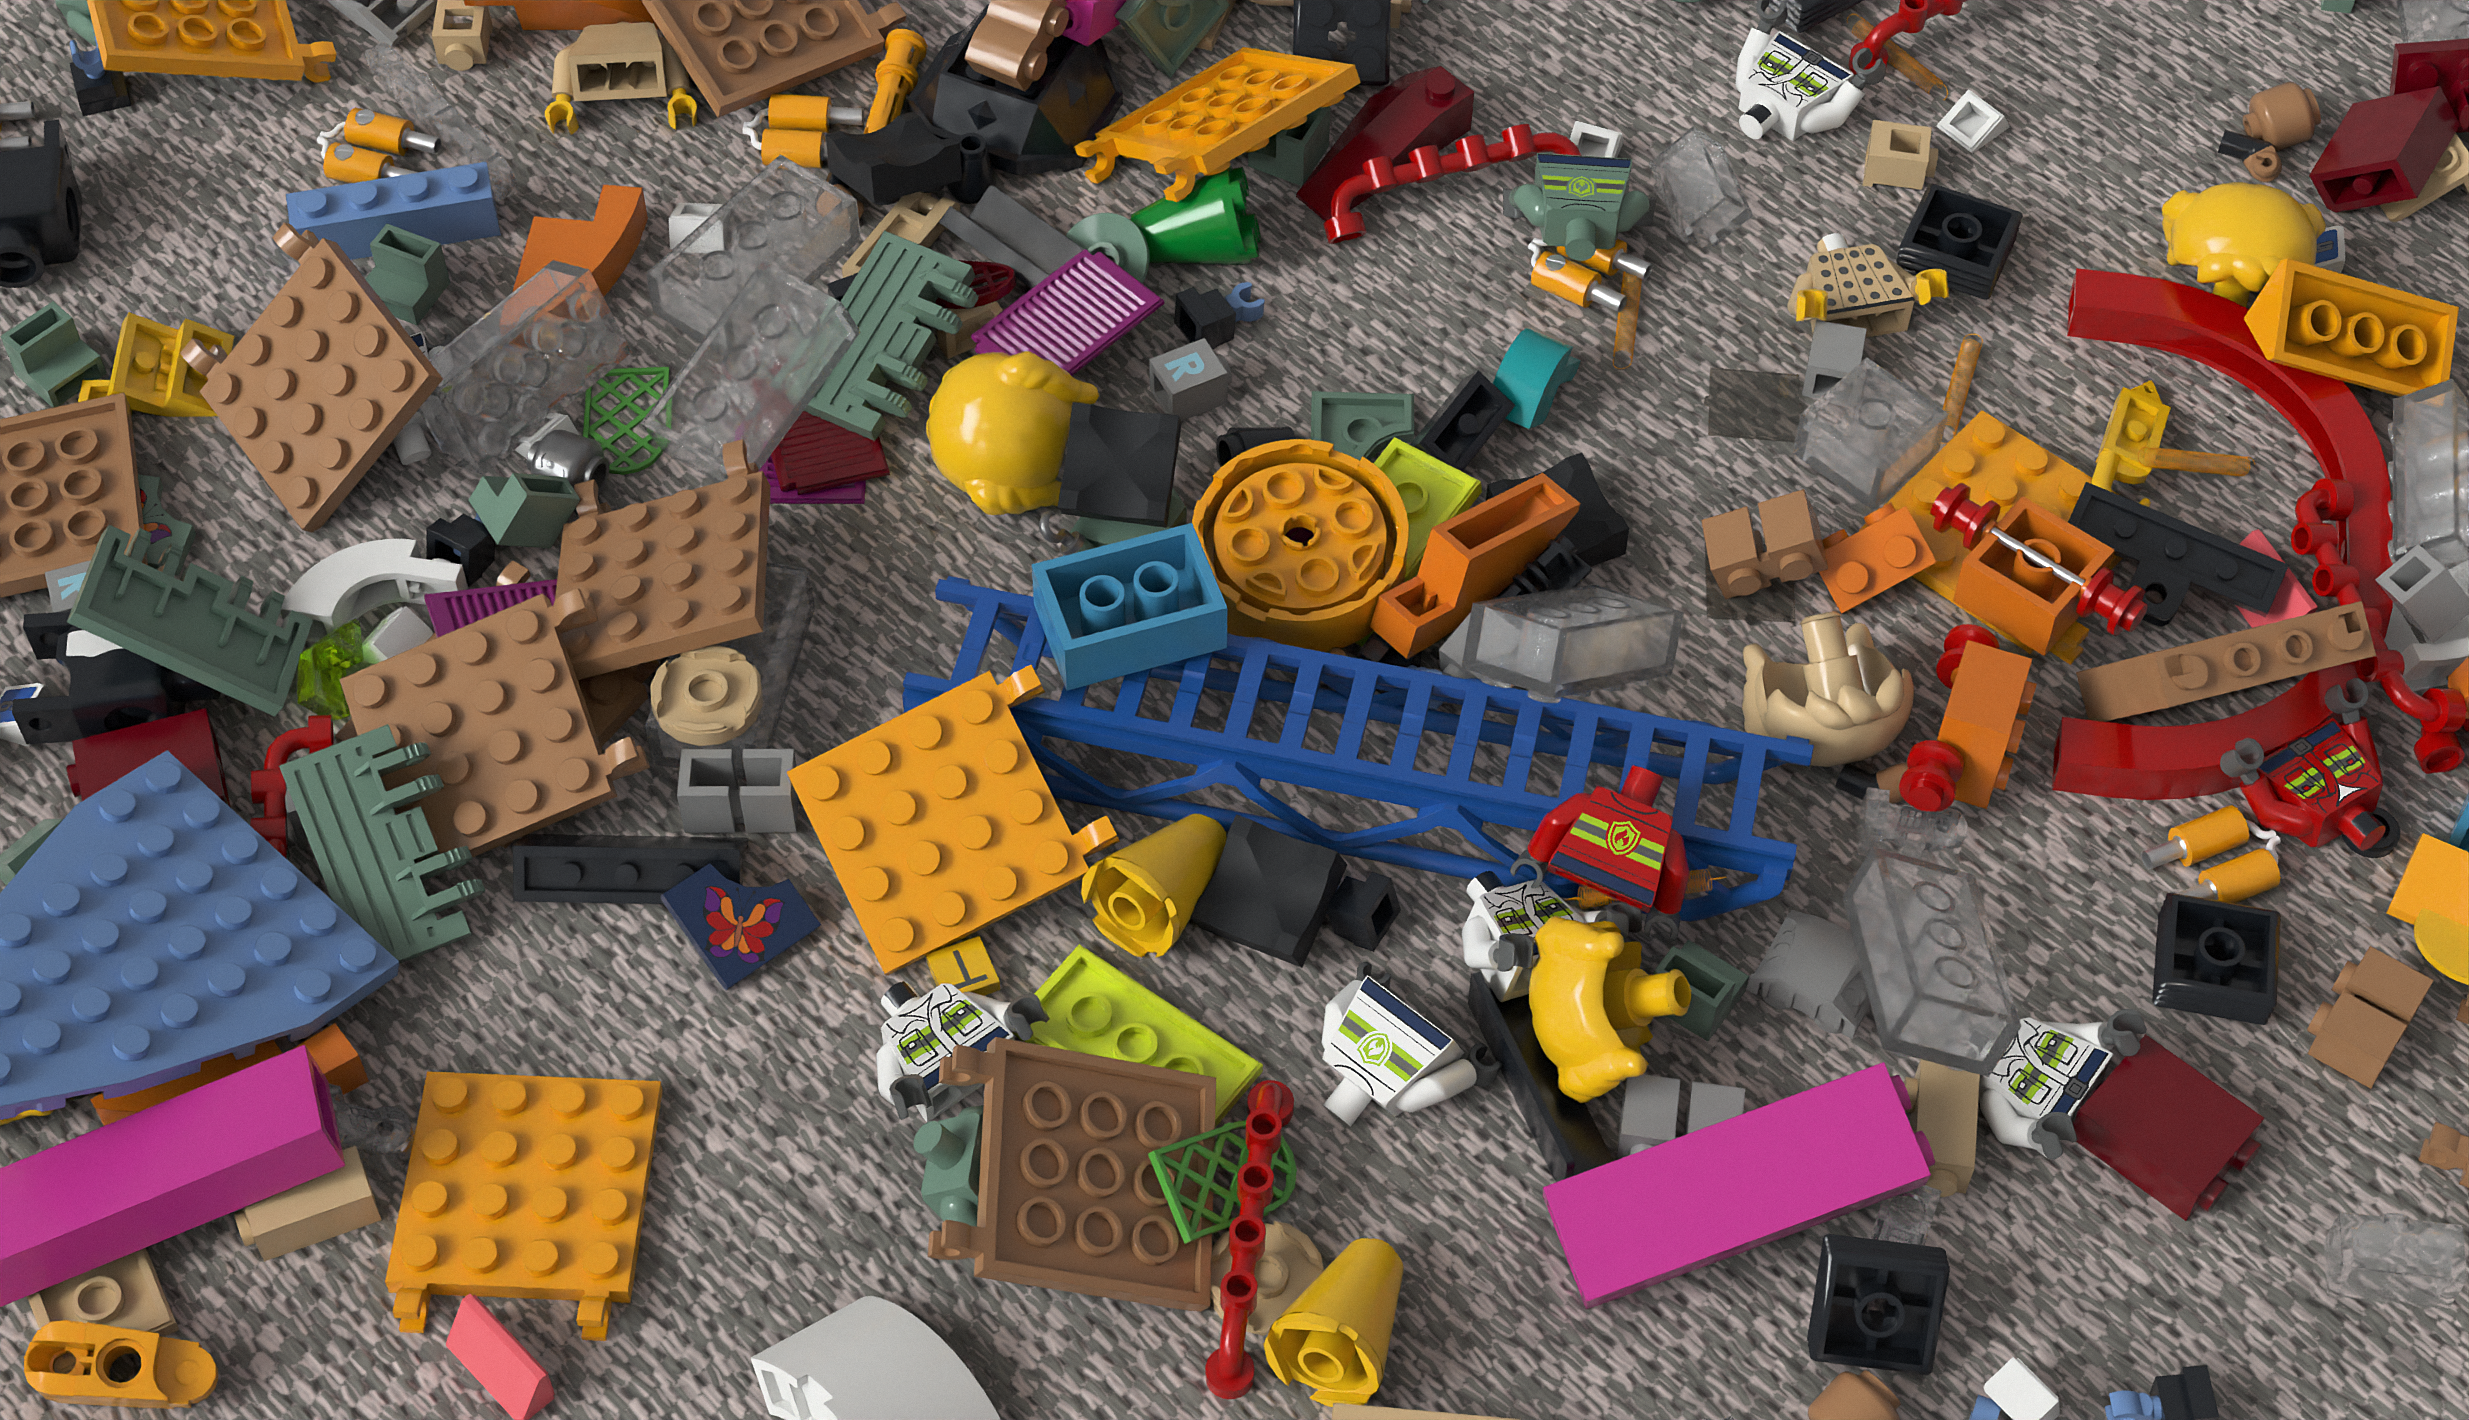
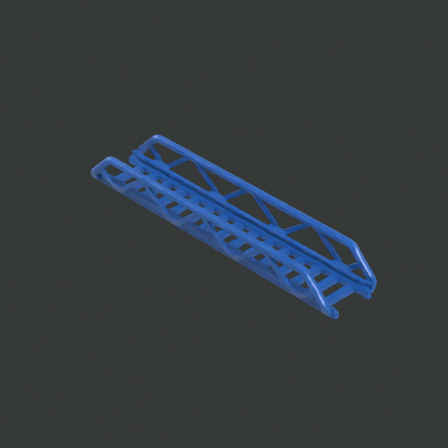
(1441, 800)

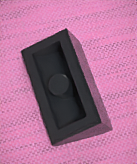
(1464, 422)

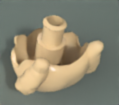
(1842, 700)

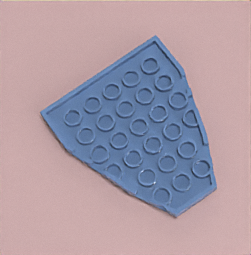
(161, 942)

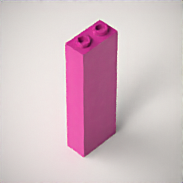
(164, 1171)
(1738, 1184)

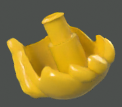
(2239, 235)
(1004, 429)
(1596, 1004)

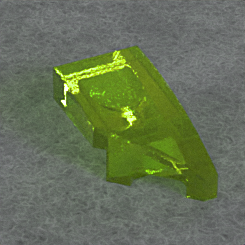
(324, 665)

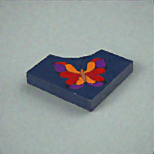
(738, 925)

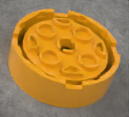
(1291, 591)

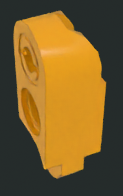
(169, 1371)

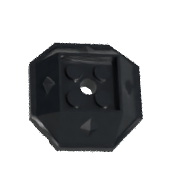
(1021, 128)

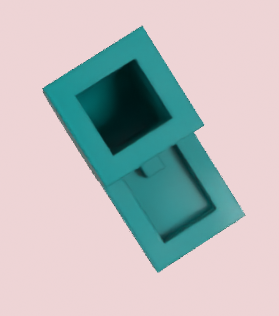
(1532, 375)

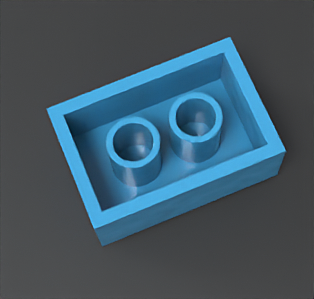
(1129, 606)

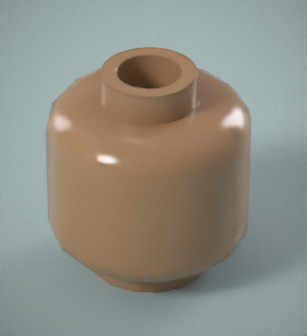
(2282, 115)
(1855, 1398)

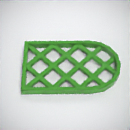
(625, 373)
(1176, 1200)

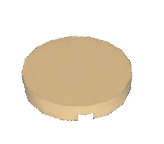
(707, 695)
(1276, 1291)

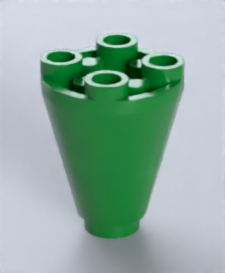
(1204, 225)

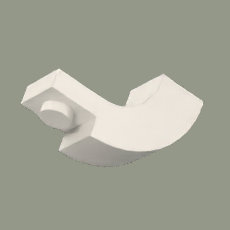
(366, 578)

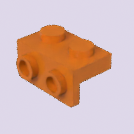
(1874, 557)

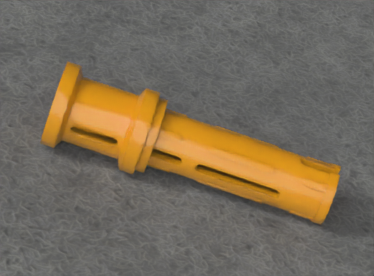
(895, 76)

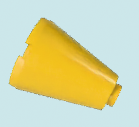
(1153, 884)
(1340, 1326)

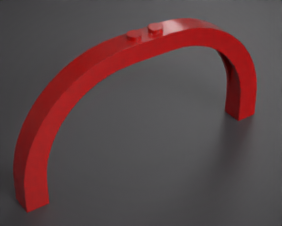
(2210, 329)

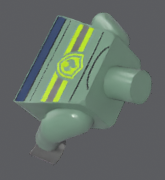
(1580, 202)

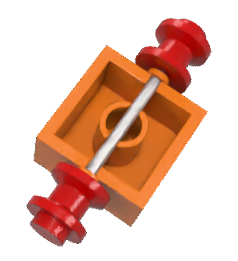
(2033, 570)
(1976, 726)

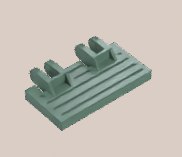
(888, 305)
(190, 621)
(373, 853)

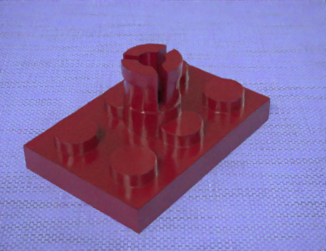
(2432, 65)

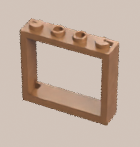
(2226, 663)

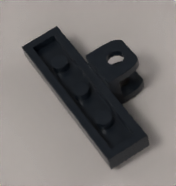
(2177, 555)

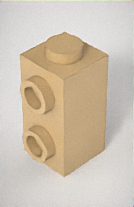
(1947, 1113)
(311, 1210)

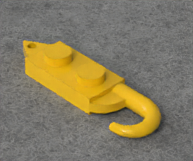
(2134, 423)

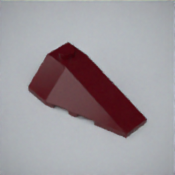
(1404, 116)

